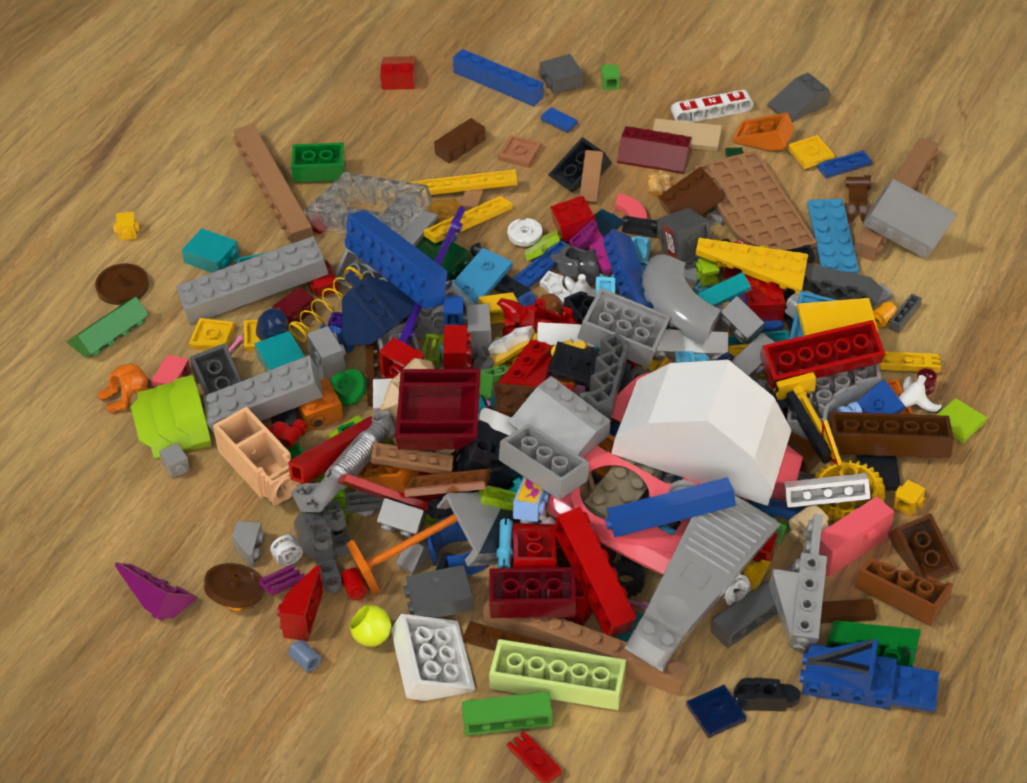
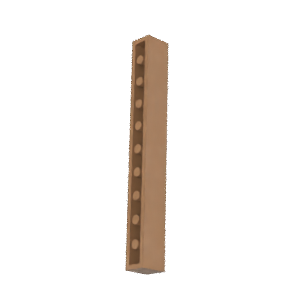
(911, 174)
(272, 184)
(577, 638)

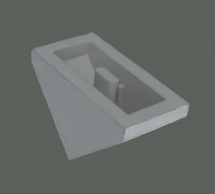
(414, 557)

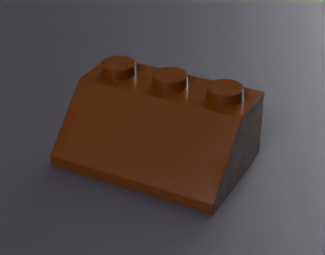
(693, 192)

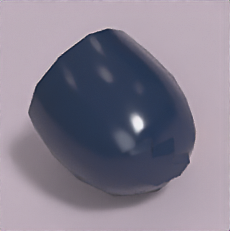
(271, 323)

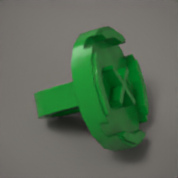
(349, 386)

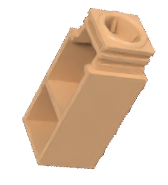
(255, 455)

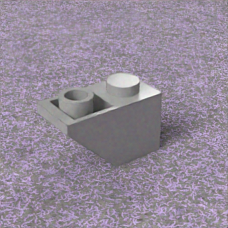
(247, 541)

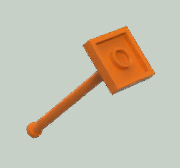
(365, 566)

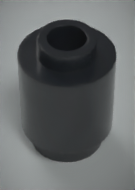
(433, 510)

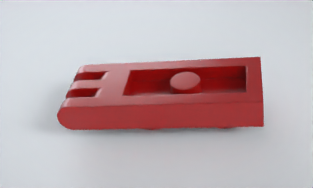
(534, 758)

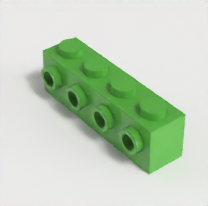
(507, 713)

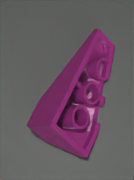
(154, 593)

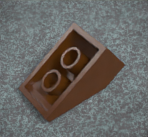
(923, 548)

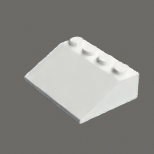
(431, 657)

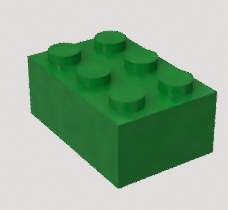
(317, 162)

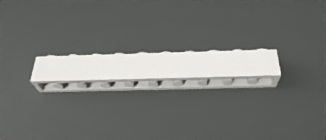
(671, 340)

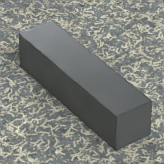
(905, 313)

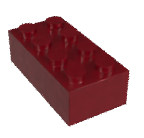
(532, 592)

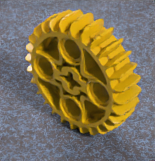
(876, 488)

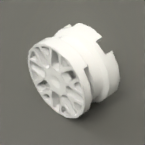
(286, 552)

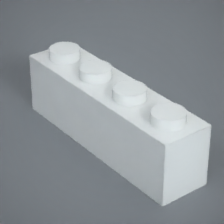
(827, 490)

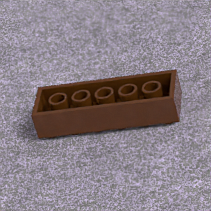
(892, 434)

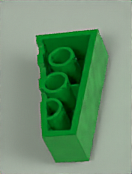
(892, 641)

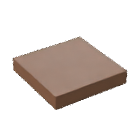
(519, 151)

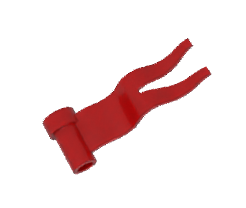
(287, 433)

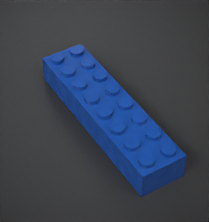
(396, 259)

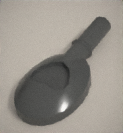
(482, 361)

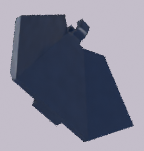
(372, 309)

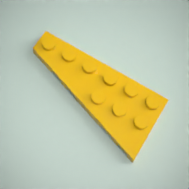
(758, 262)

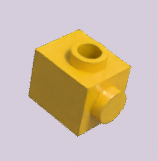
(126, 226)
(909, 498)

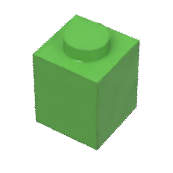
(610, 77)

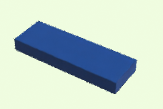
(844, 164)

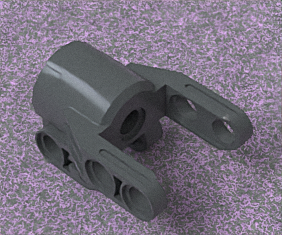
(318, 541)

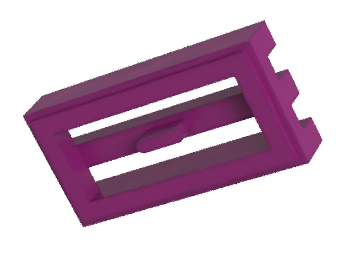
(280, 577)

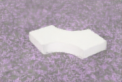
(554, 284)
(515, 337)

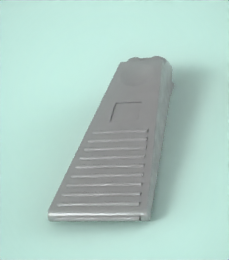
(701, 570)

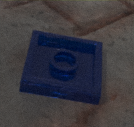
(716, 711)

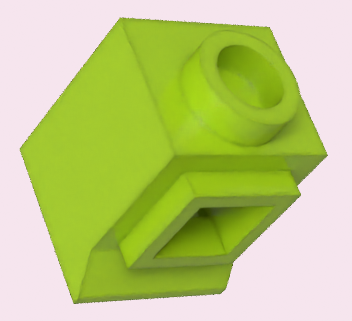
(706, 272)

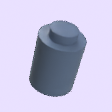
(304, 655)

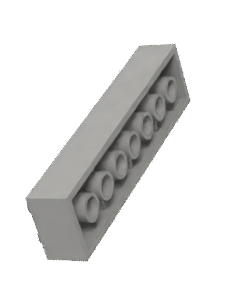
(252, 280)

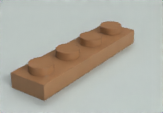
(411, 459)

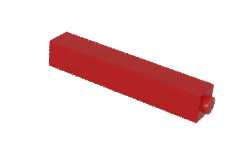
(319, 458)

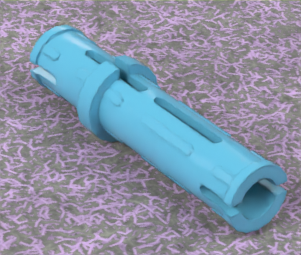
(504, 552)

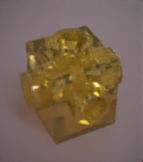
(653, 185)

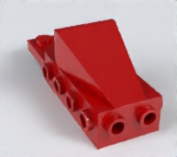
(530, 366)

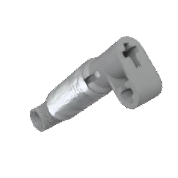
(316, 496)

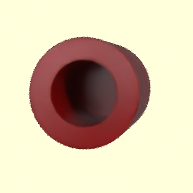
(354, 584)

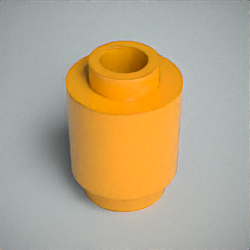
(884, 313)

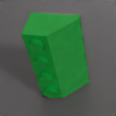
(108, 328)

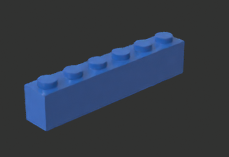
(498, 77)

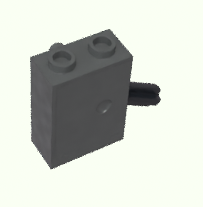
(439, 591)

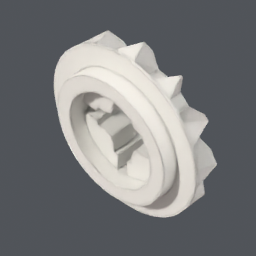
(741, 583)

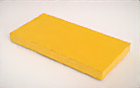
(833, 314)

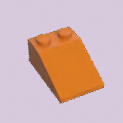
(765, 132)
(387, 476)

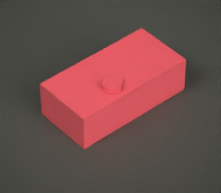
(855, 534)

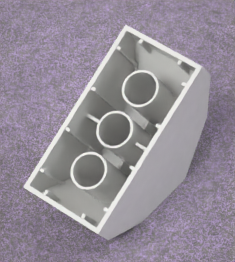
(706, 427)

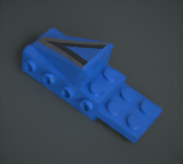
(860, 677)

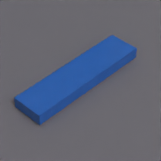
(539, 267)

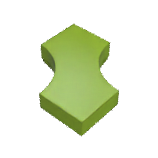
(542, 245)

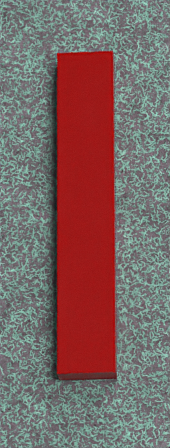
(381, 491)

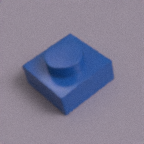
(527, 299)

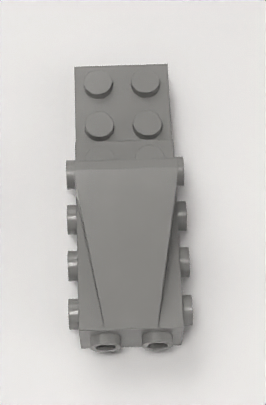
(800, 592)

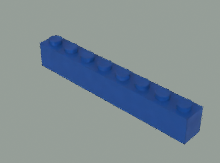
(625, 266)

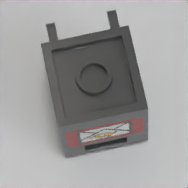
(681, 232)

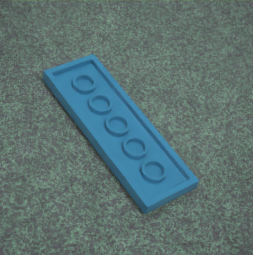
(832, 235)

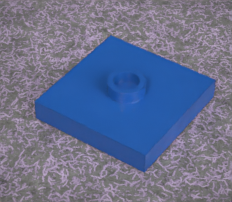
(881, 400)

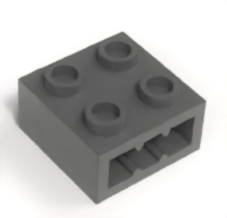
(561, 74)

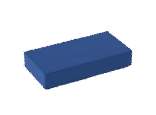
(559, 120)

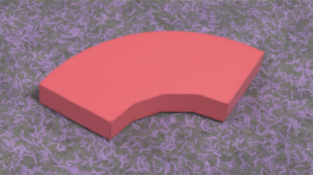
(630, 206)

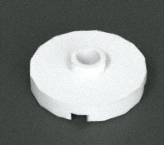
(525, 232)

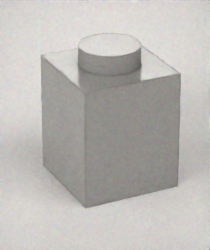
(174, 461)

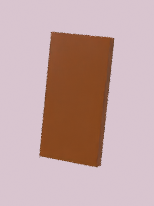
(448, 482)

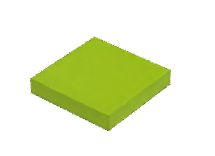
(963, 419)

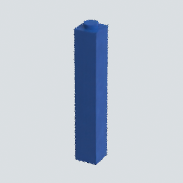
(670, 507)

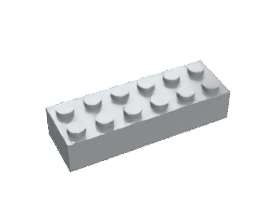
(267, 392)

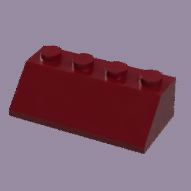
(654, 149)

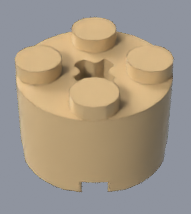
(800, 521)

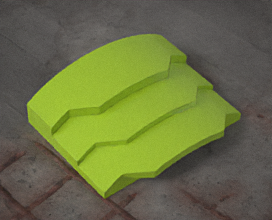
(171, 416)

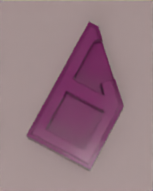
(584, 236)

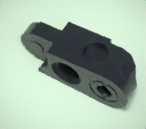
(751, 694)

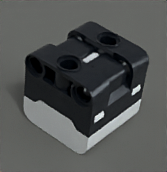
(484, 451)

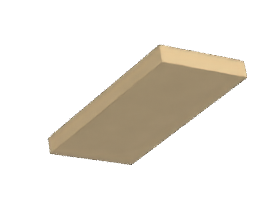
(703, 135)

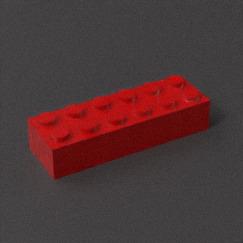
(823, 353)
(594, 572)

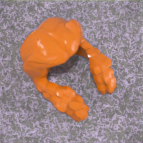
(132, 381)

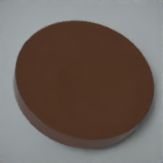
(121, 283)
(233, 585)

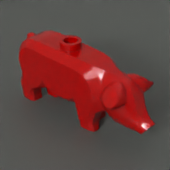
(530, 315)

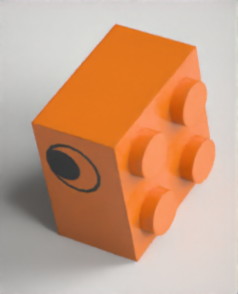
(323, 410)

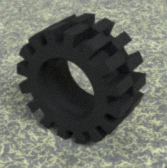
(632, 570)

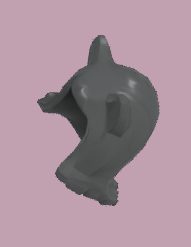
(575, 261)

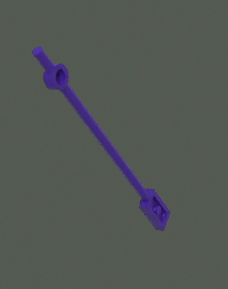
(455, 227)

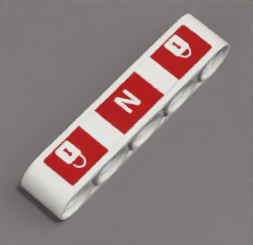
(712, 106)

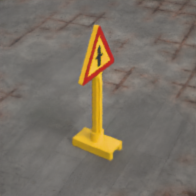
(802, 385)

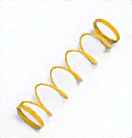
(300, 328)

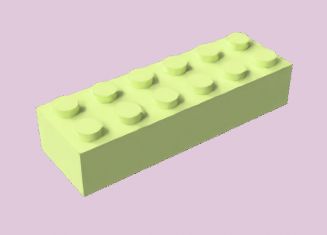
(562, 673)

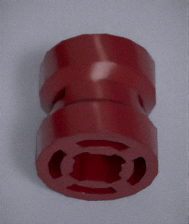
(931, 377)

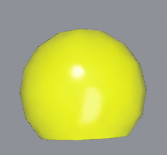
(370, 626)

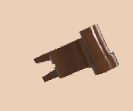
(858, 194)

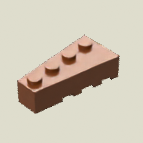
(903, 590)

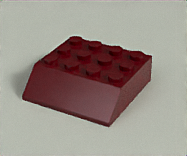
(437, 408)

